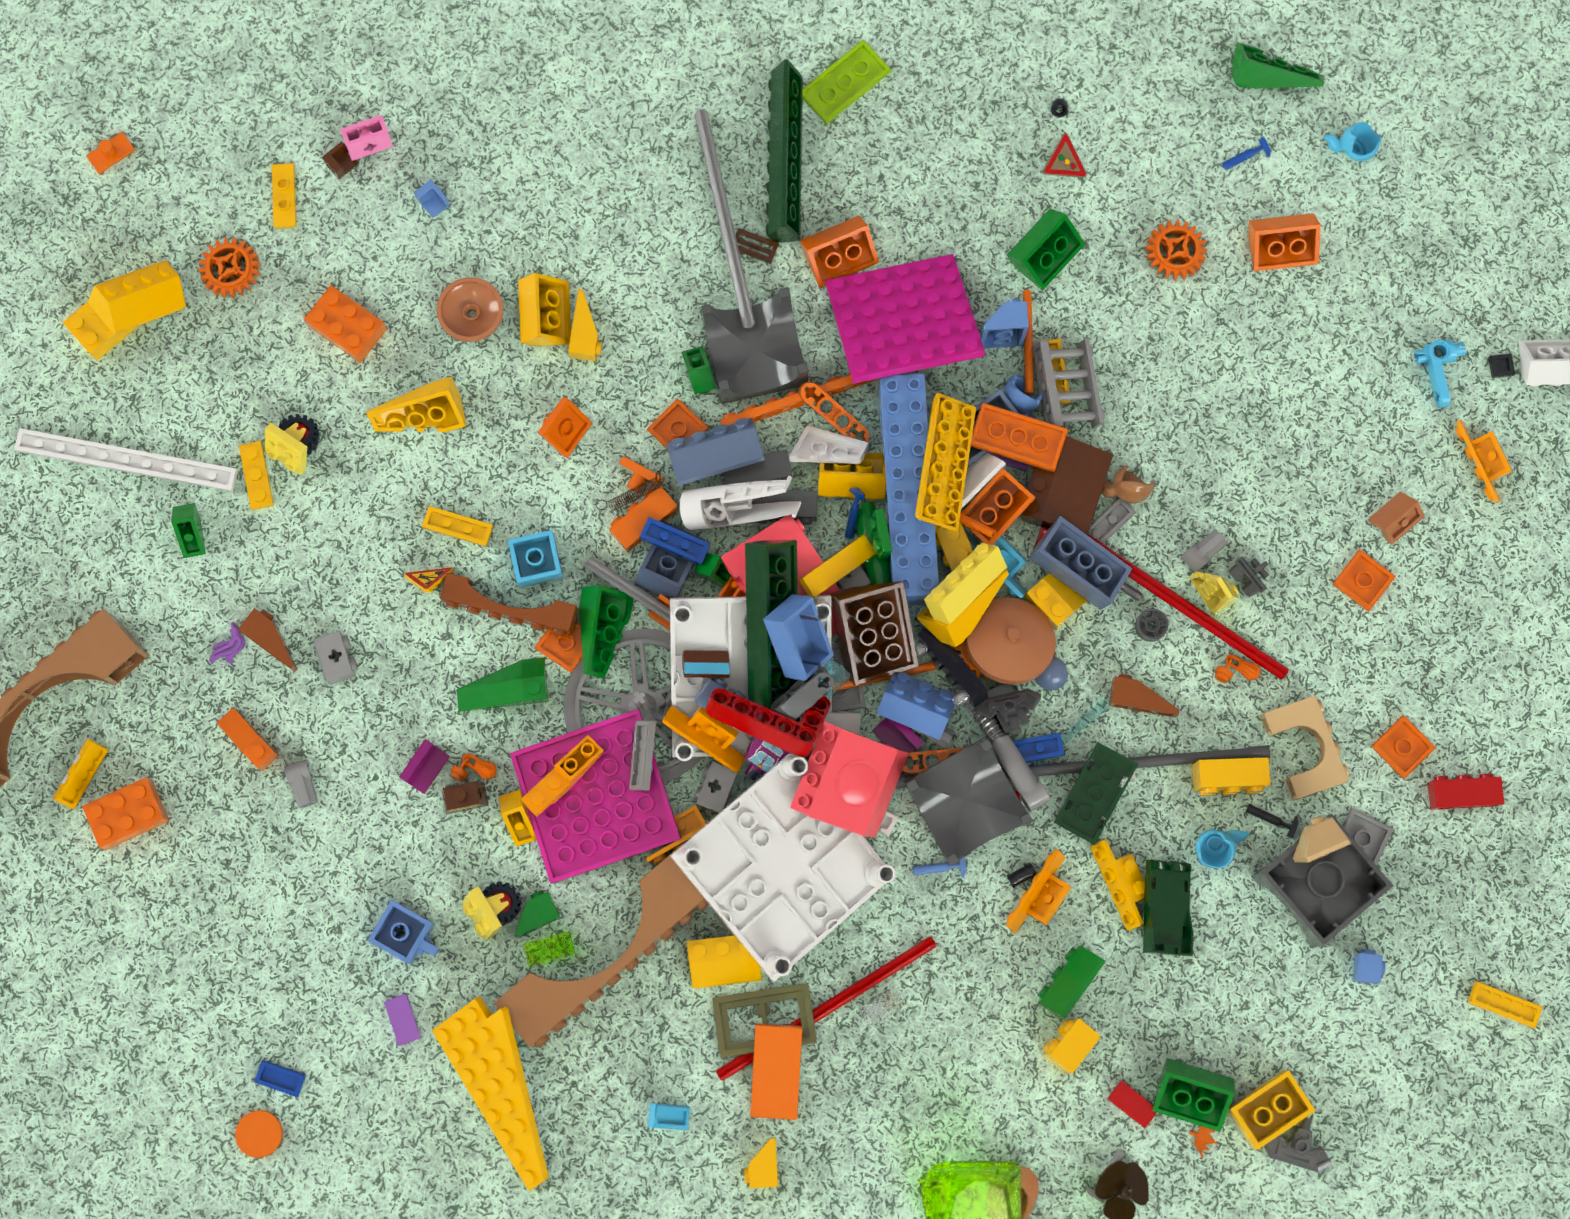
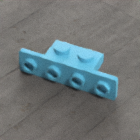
(1013, 560)

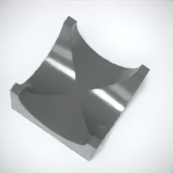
(759, 357)
(966, 800)
(1325, 891)

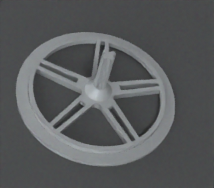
(640, 698)

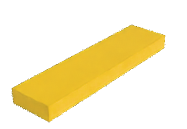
(837, 566)

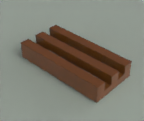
(773, 244)

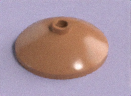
(466, 296)

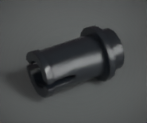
(1021, 875)

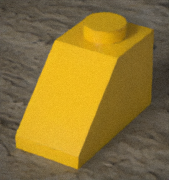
(516, 818)
(763, 1167)

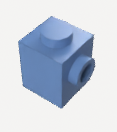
(1368, 967)

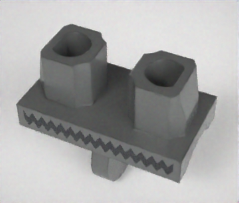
(1255, 584)

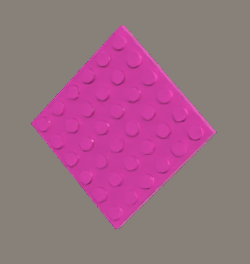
(904, 318)
(599, 815)

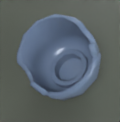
(1054, 676)

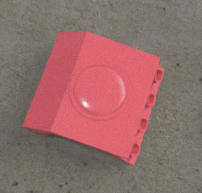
(849, 780)

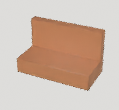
(1397, 517)

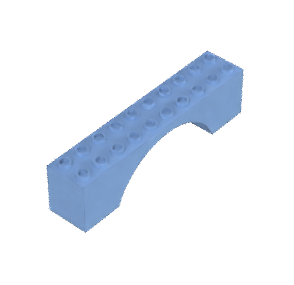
(904, 443)

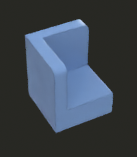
(431, 198)

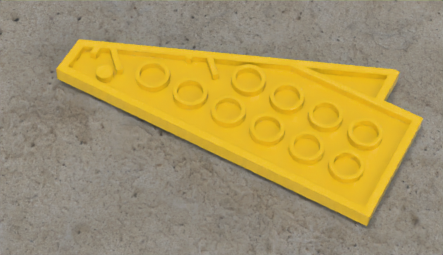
(490, 1067)

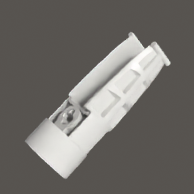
(733, 504)

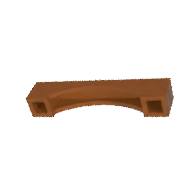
(559, 616)

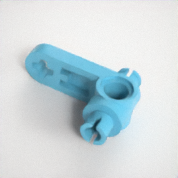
(1435, 369)

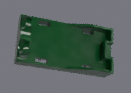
(1096, 793)
(1167, 909)

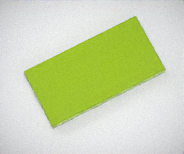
(845, 81)

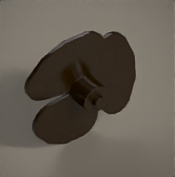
(1122, 1183)

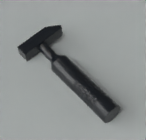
(1277, 821)

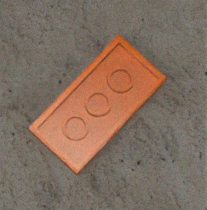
(1018, 437)
(776, 1071)

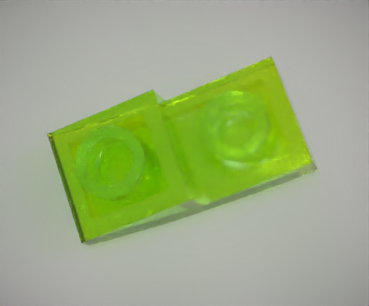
(549, 949)

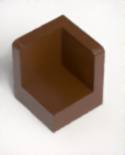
(339, 160)

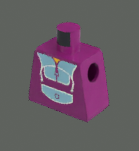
(762, 757)

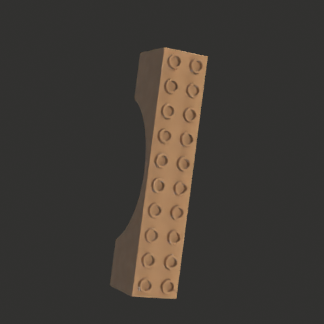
(94, 651)
(544, 1005)

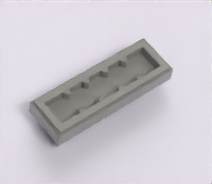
(642, 755)

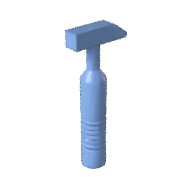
(940, 867)

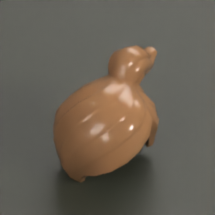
(1127, 487)

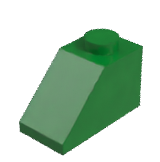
(698, 370)
(188, 530)
(713, 570)
(537, 913)

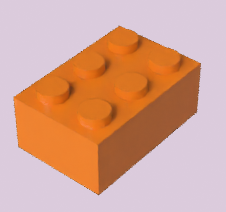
(345, 324)
(125, 813)

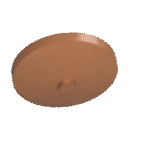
(1012, 641)

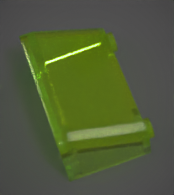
(972, 1190)

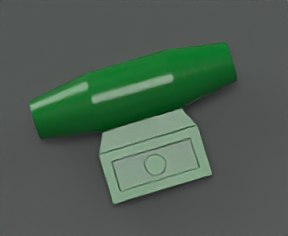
(874, 526)

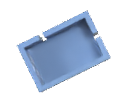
(798, 639)
(916, 705)

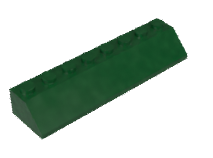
(785, 153)
(769, 582)

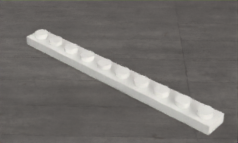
(126, 460)

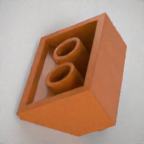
(1284, 241)
(840, 250)
(998, 505)

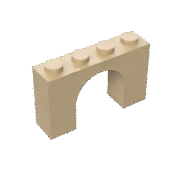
(1308, 716)

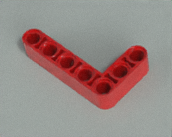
(767, 724)

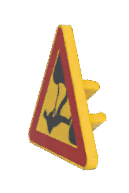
(428, 579)

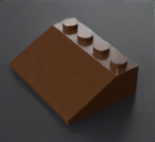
(1071, 490)
(874, 631)

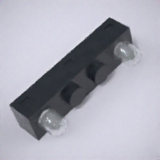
(956, 670)

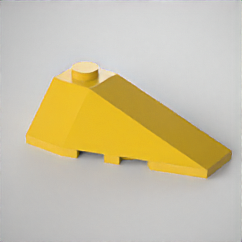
(428, 406)
(964, 624)

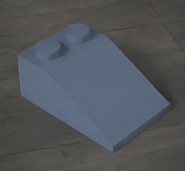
(664, 571)

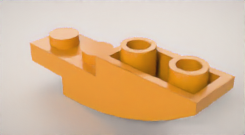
(563, 776)

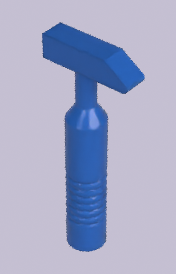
(1247, 154)
(854, 510)

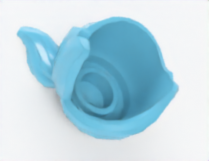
(1357, 142)
(1218, 848)

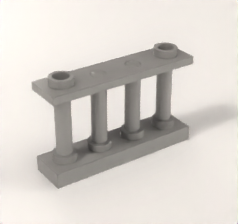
(1051, 396)

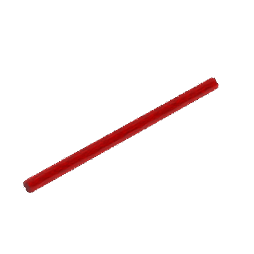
(1202, 618)
(842, 998)

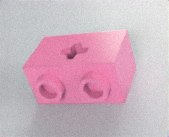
(366, 137)

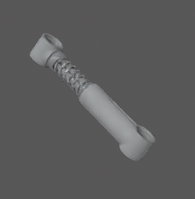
(1029, 788)

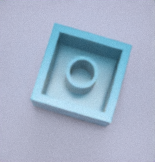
(535, 559)

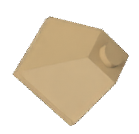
(1319, 839)

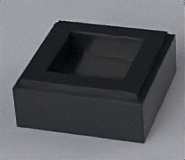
(1501, 365)

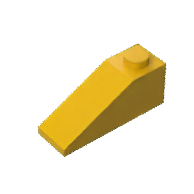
(584, 338)

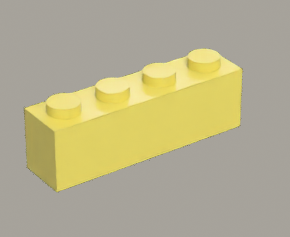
(965, 583)

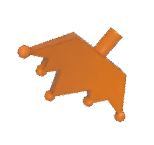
(1202, 1139)

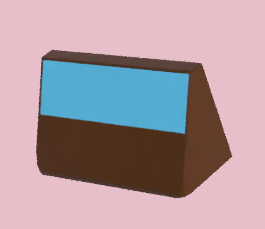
(705, 664)

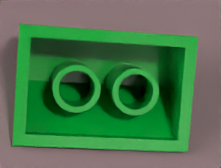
(1046, 248)
(1070, 981)
(1194, 1095)

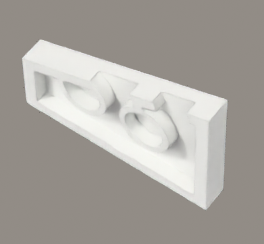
(828, 447)

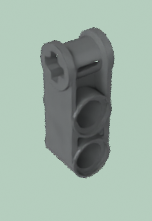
(803, 695)

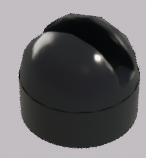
(1054, 106)

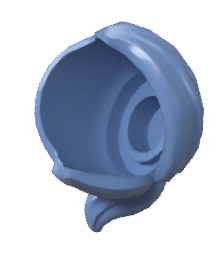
(1016, 394)

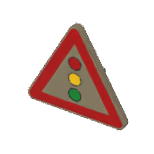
(1064, 160)

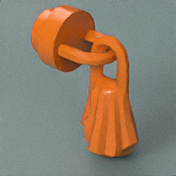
(1248, 669)
(483, 768)

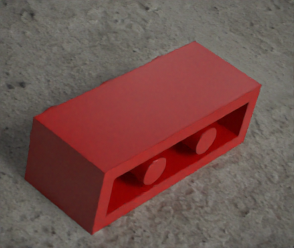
(1465, 792)

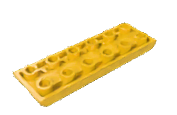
(945, 462)

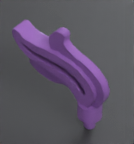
(229, 648)

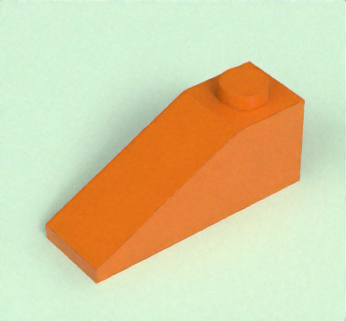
(247, 739)

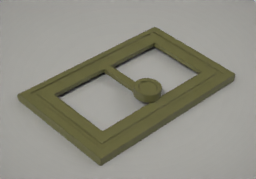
(761, 998)

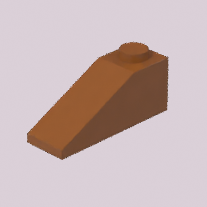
(267, 635)
(1136, 696)

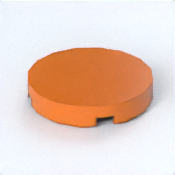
(259, 1134)

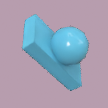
(668, 1116)

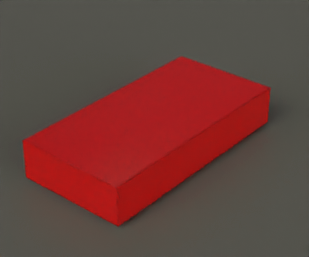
(1132, 1104)

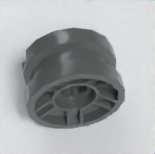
(1154, 616)

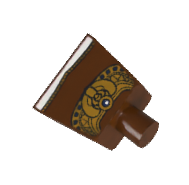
(464, 797)

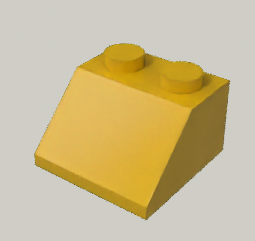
(1054, 599)

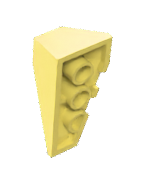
(1215, 591)

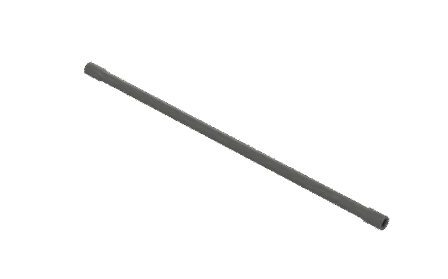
(1143, 761)

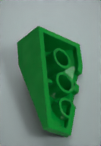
(1258, 71)
(602, 619)
(511, 686)

